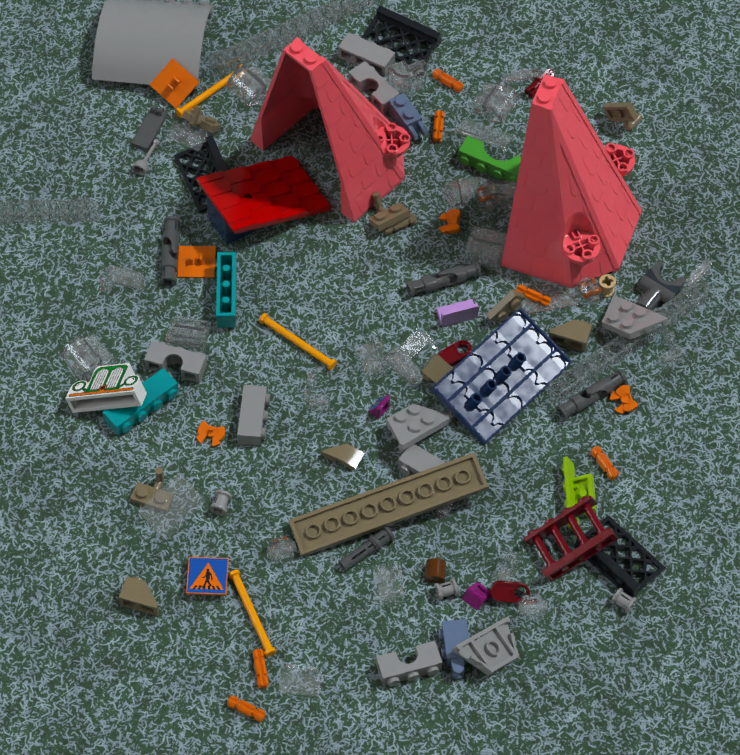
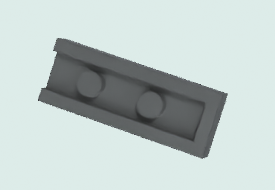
(149, 128)

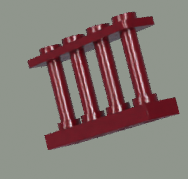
(586, 548)

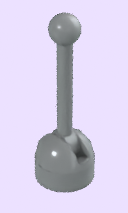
(141, 166)

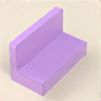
(457, 312)

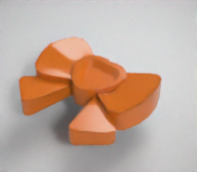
(452, 218)
(623, 393)
(217, 434)

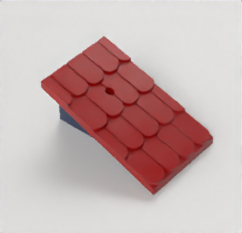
(260, 197)

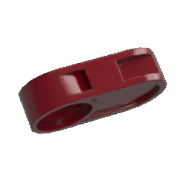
(451, 353)
(505, 590)

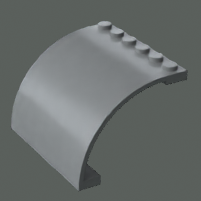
(143, 36)

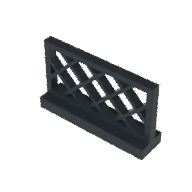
(409, 28)
(216, 160)
(609, 565)

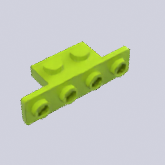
(576, 486)

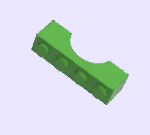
(474, 154)

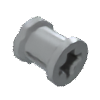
(220, 502)
(446, 589)
(624, 600)

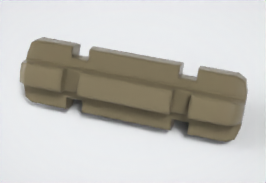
(400, 225)

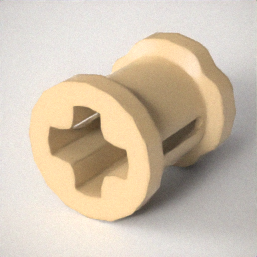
(607, 283)

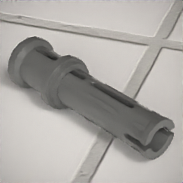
(376, 545)

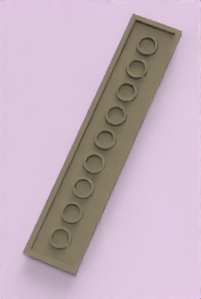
(388, 504)

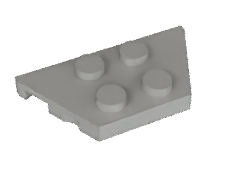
(630, 319)
(415, 424)
(490, 648)

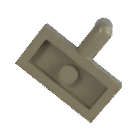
(623, 112)
(197, 119)
(389, 216)
(508, 304)
(143, 493)

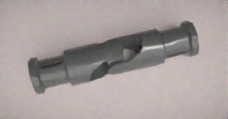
(169, 256)
(435, 281)
(593, 393)

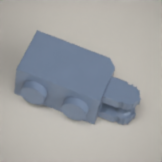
(406, 116)
(451, 634)

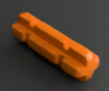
(447, 80)
(438, 126)
(534, 296)
(604, 462)
(260, 668)
(246, 708)

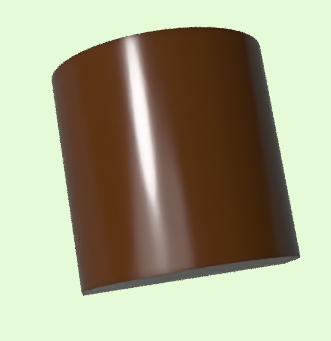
(435, 570)

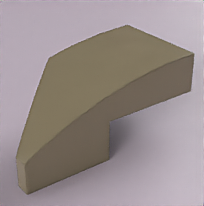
(344, 454)

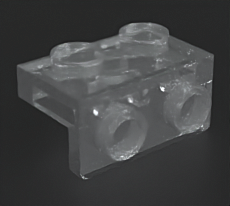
(187, 136)

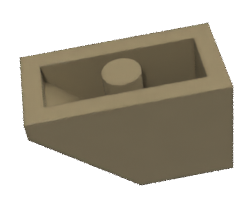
(572, 335)
(435, 369)
(138, 596)

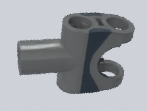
(657, 289)

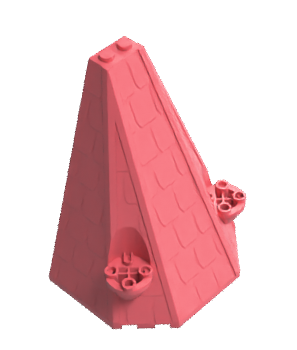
(362, 139)
(570, 195)

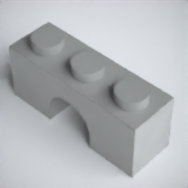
(365, 77)
(161, 355)
(394, 671)

